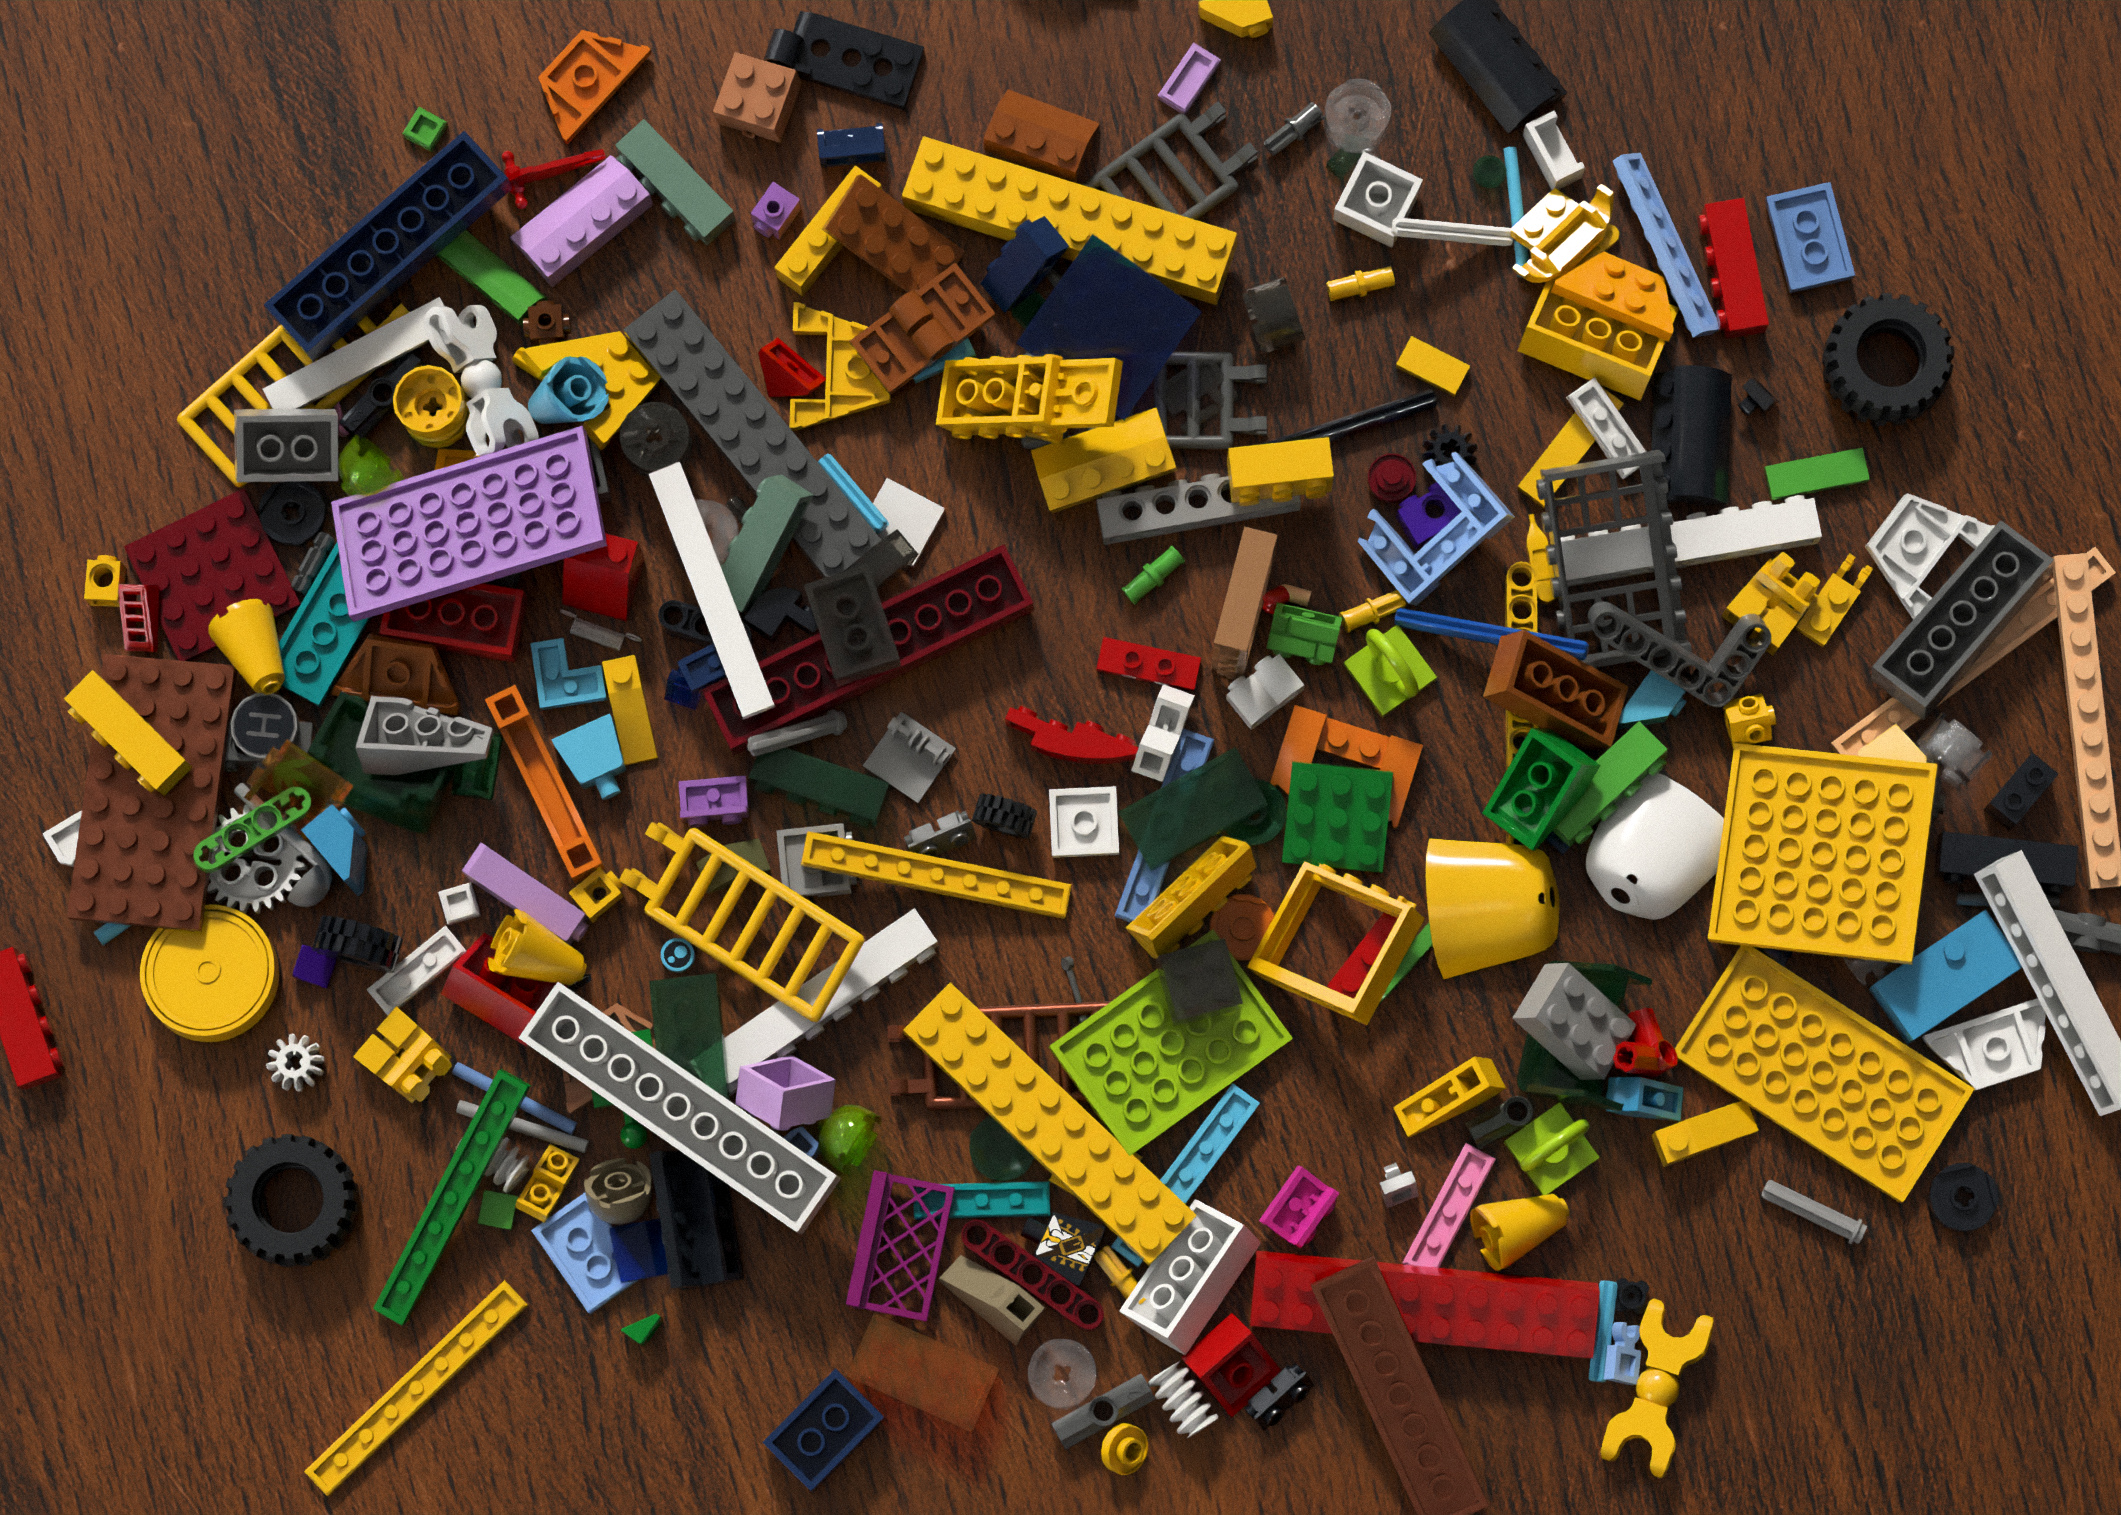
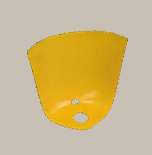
(1488, 903)

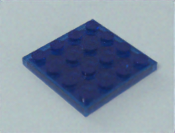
(1111, 311)

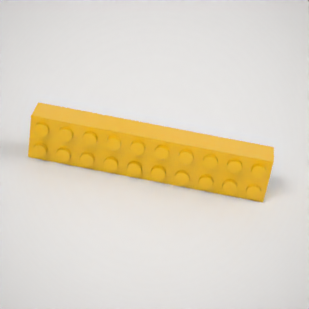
(1000, 196)

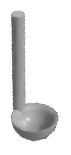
(317, 881)

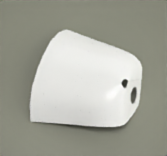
(1662, 839)

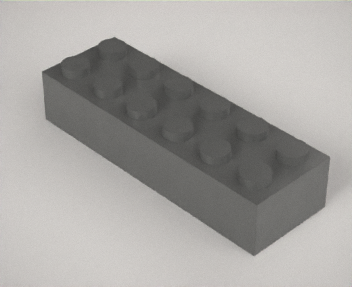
(1962, 620)

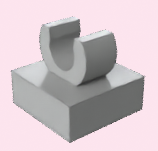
(1397, 1186)

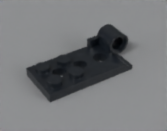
(795, 52)

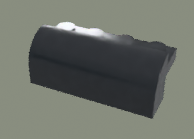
(1497, 62)
(1693, 432)
(695, 1223)

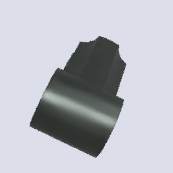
(1496, 1122)

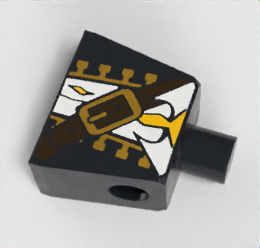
(1065, 1244)

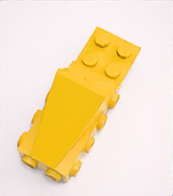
(1027, 396)

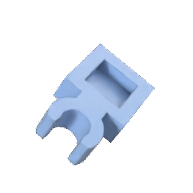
(1622, 1359)

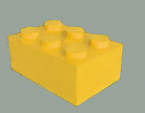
(1280, 471)

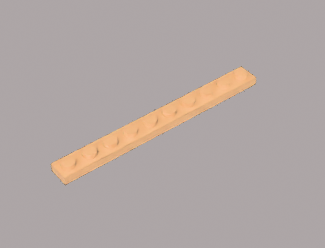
(2033, 617)
(2087, 721)

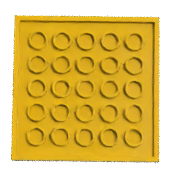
(1823, 853)

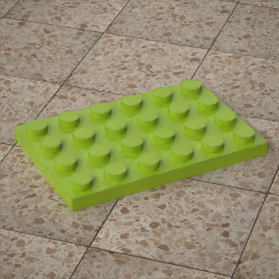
(1152, 1074)

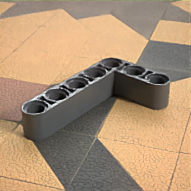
(1678, 657)

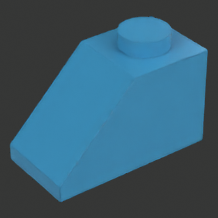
(1646, 1098)

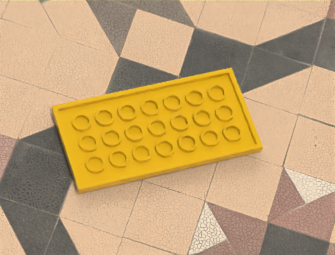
(1822, 1072)

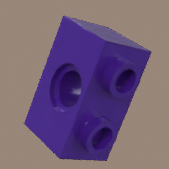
(1417, 523)

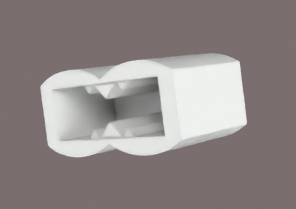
(1264, 691)

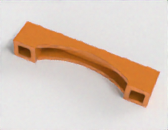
(545, 783)

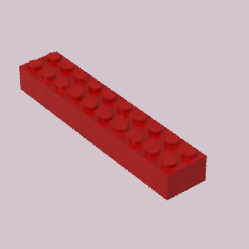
(1440, 1304)

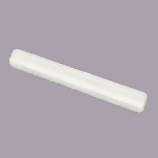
(1451, 231)

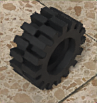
(1004, 815)

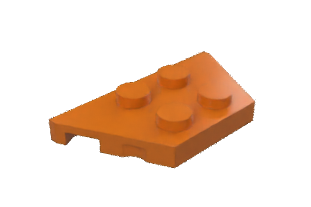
(587, 77)

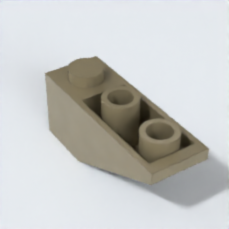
(993, 1298)

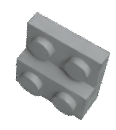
(808, 880)

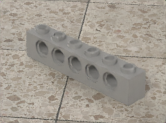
(1184, 517)

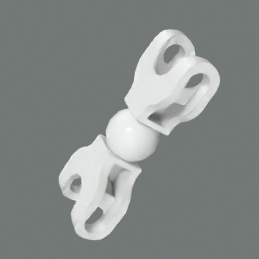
(471, 351)

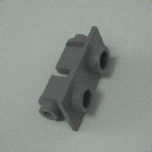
(954, 832)

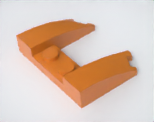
(1313, 732)

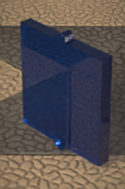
(638, 1251)

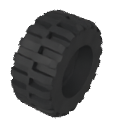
(1899, 319)
(259, 1168)

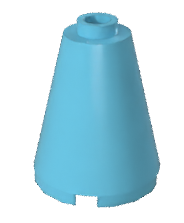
(569, 392)

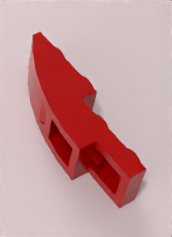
(1084, 745)

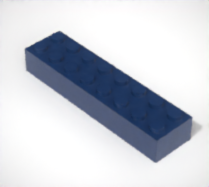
(388, 246)

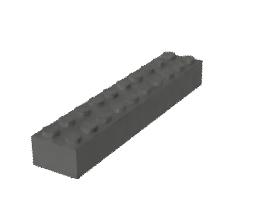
(748, 429)

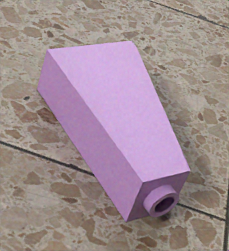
(525, 893)

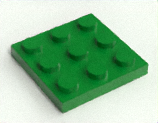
(1337, 816)

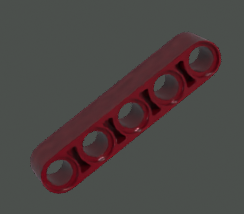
(1024, 1260)

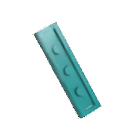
(989, 1200)

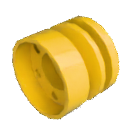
(420, 394)

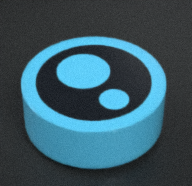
(677, 955)

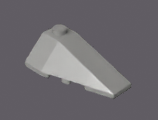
(410, 739)

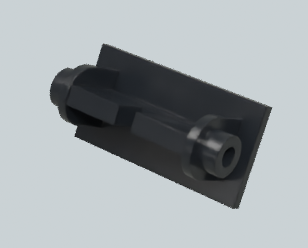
(1270, 1408)

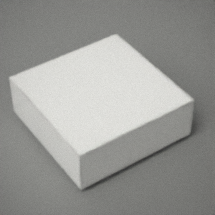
(459, 903)

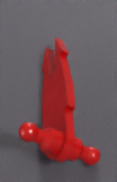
(519, 177)

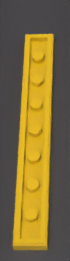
(935, 875)
(416, 1388)

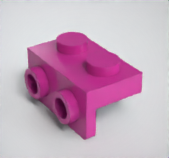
(1299, 1208)

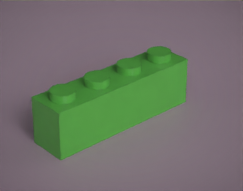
(1618, 777)

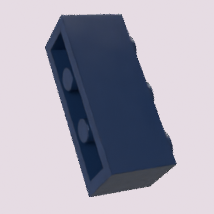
(1023, 263)

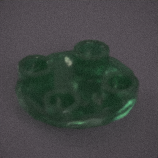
(997, 1152)

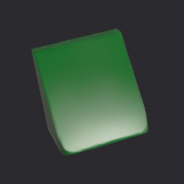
(644, 1329)

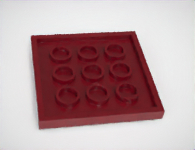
(208, 565)

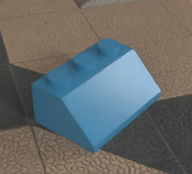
(341, 844)

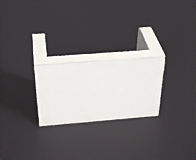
(1552, 152)

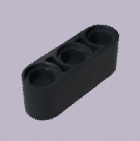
(688, 626)

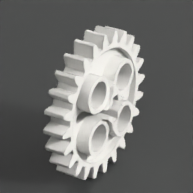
(246, 887)

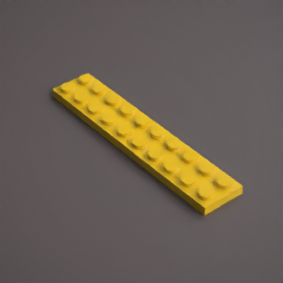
(1049, 1124)

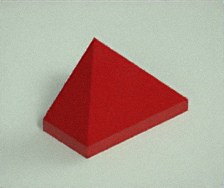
(787, 372)

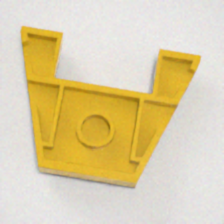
(627, 376)
(849, 381)

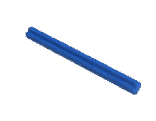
(1479, 631)

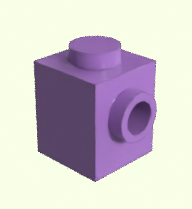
(775, 211)

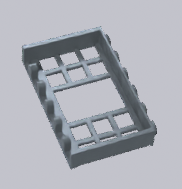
(1662, 548)

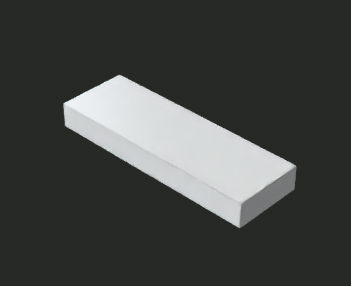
(1605, 423)
(417, 970)

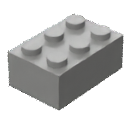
(286, 445)
(1574, 1021)

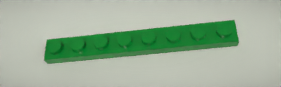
(452, 1197)

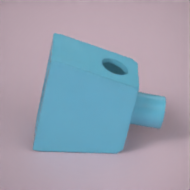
(593, 755)

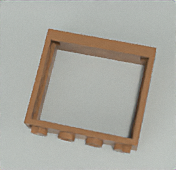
(1243, 603)

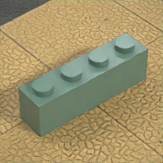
(675, 182)
(764, 538)

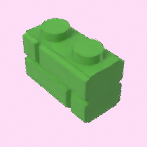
(1304, 634)

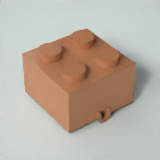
(757, 97)

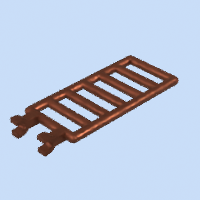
(1029, 1013)

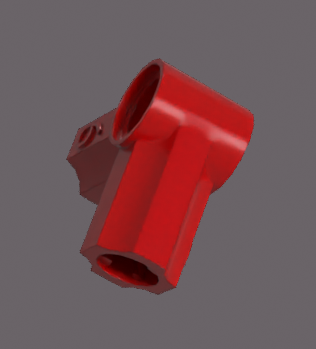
(1648, 1052)

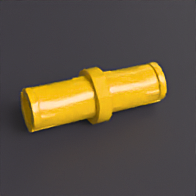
(1360, 283)

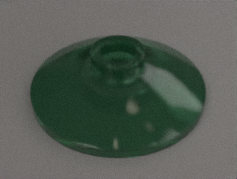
(1269, 822)

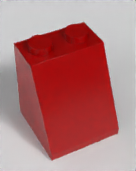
(604, 578)

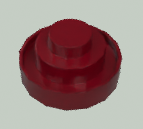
(1391, 478)

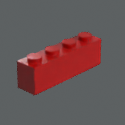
(1734, 268)
(22, 1026)

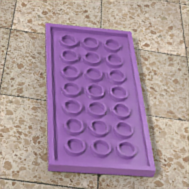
(468, 524)

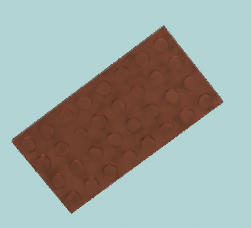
(140, 845)

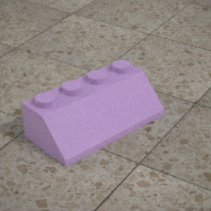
(582, 220)

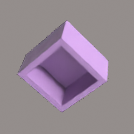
(785, 1092)

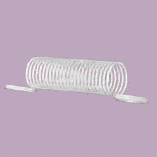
(598, 631)

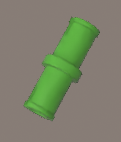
(1153, 575)

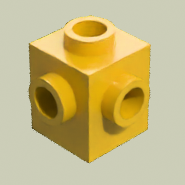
(1749, 720)

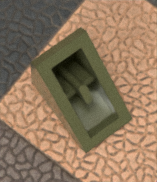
(748, 850)

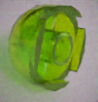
(365, 468)
(847, 1136)

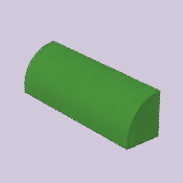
(491, 276)

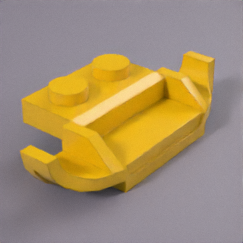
(1561, 233)

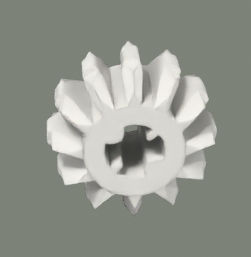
(307, 1063)

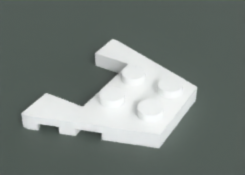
(1914, 541)

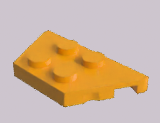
(1620, 292)

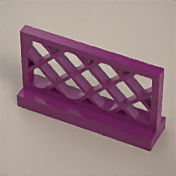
(870, 1242)

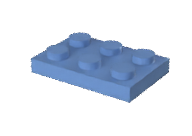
(1809, 237)

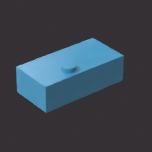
(1946, 977)

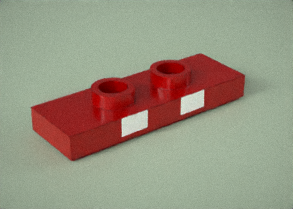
(1148, 664)

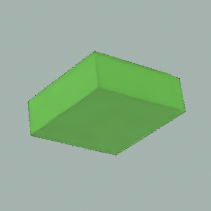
(425, 129)
(498, 1210)

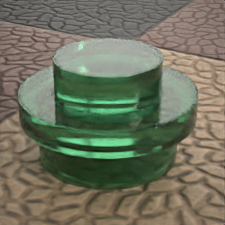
(1489, 171)

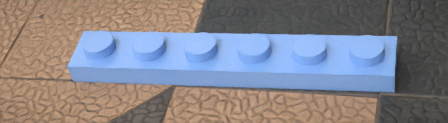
(1666, 244)

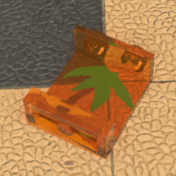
(295, 768)

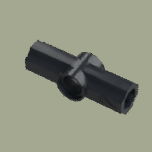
(368, 411)

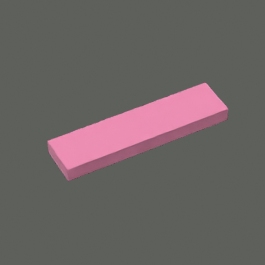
(1450, 1208)

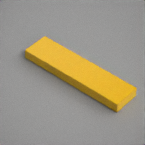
(1565, 450)

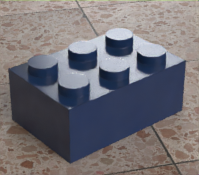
(824, 1430)

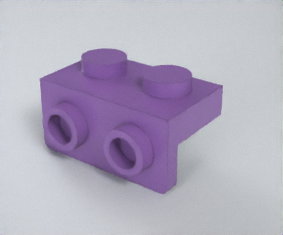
(713, 800)

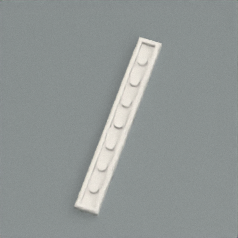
(711, 590)

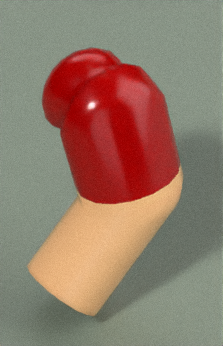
(1284, 594)

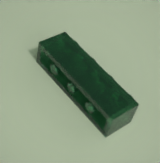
(820, 784)

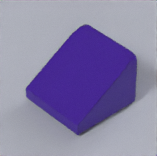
(313, 967)

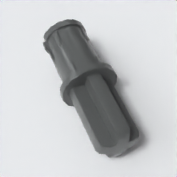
(1294, 128)

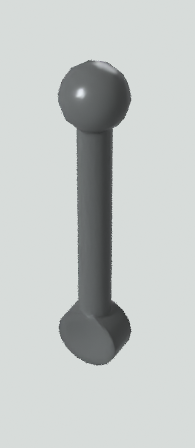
(1068, 964)

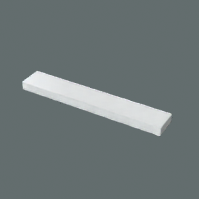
(352, 361)

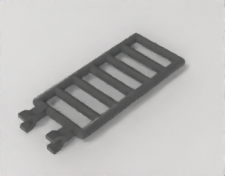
(1155, 140)
(1228, 424)

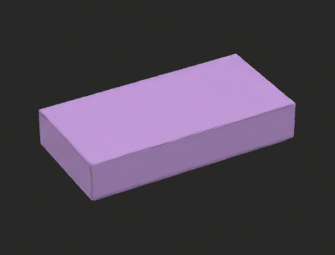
(1189, 79)

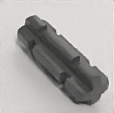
(312, 563)

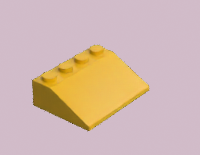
(1591, 343)
(1193, 896)

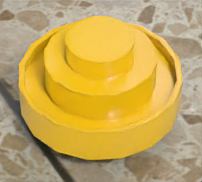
(1124, 1449)

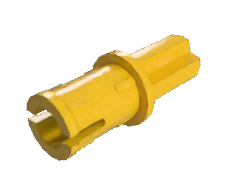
(1372, 610)
(1117, 1271)

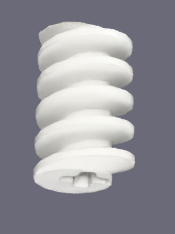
(507, 1166)
(1182, 1400)

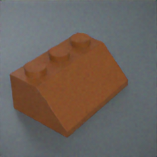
(1040, 136)

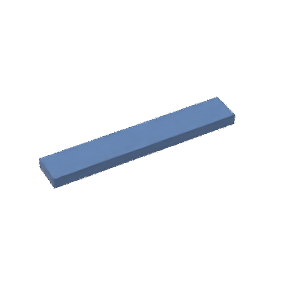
(1142, 884)

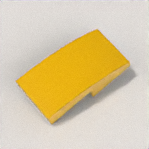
(547, 1183)

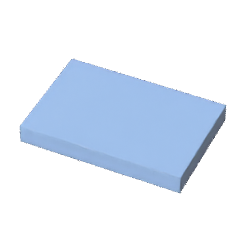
(582, 1253)

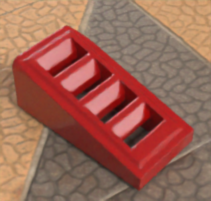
(150, 606)

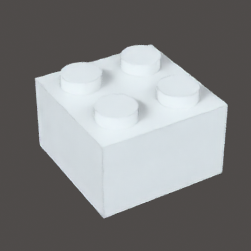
(1376, 197)

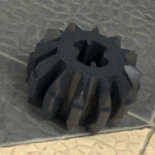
(1449, 439)

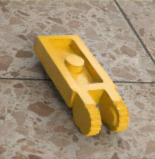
(1832, 604)

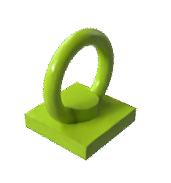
(1389, 669)
(1552, 1149)

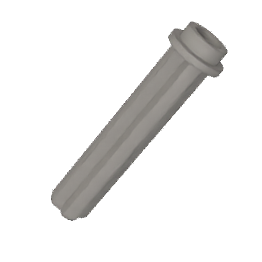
(773, 740)
(1814, 1211)

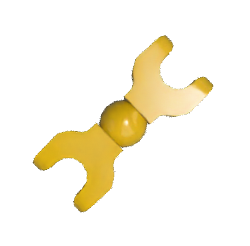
(1657, 1388)

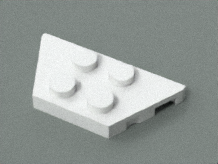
(1993, 1045)

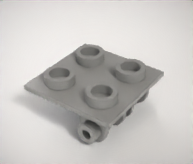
(909, 757)

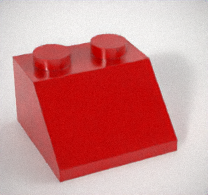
(1231, 1364)

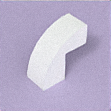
(1163, 733)

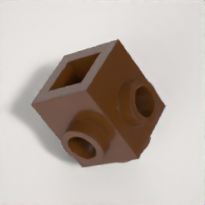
(546, 312)

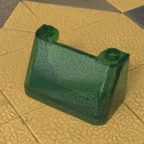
(400, 799)

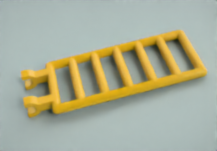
(235, 377)
(774, 889)

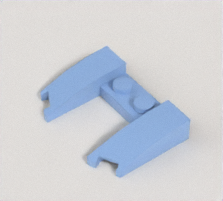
(1480, 519)

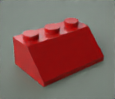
(495, 998)

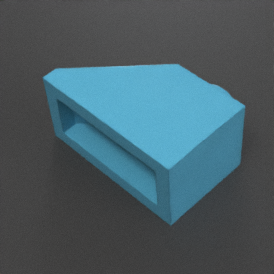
(1652, 702)

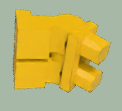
(1775, 598)
(414, 1067)

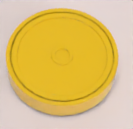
(213, 979)

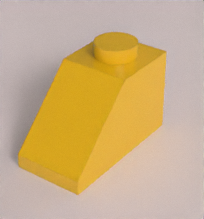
(1238, 16)

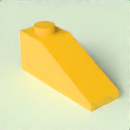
(630, 709)
(1450, 1095)
(1704, 1132)

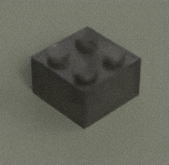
(1199, 982)

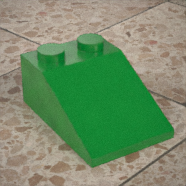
(1540, 786)

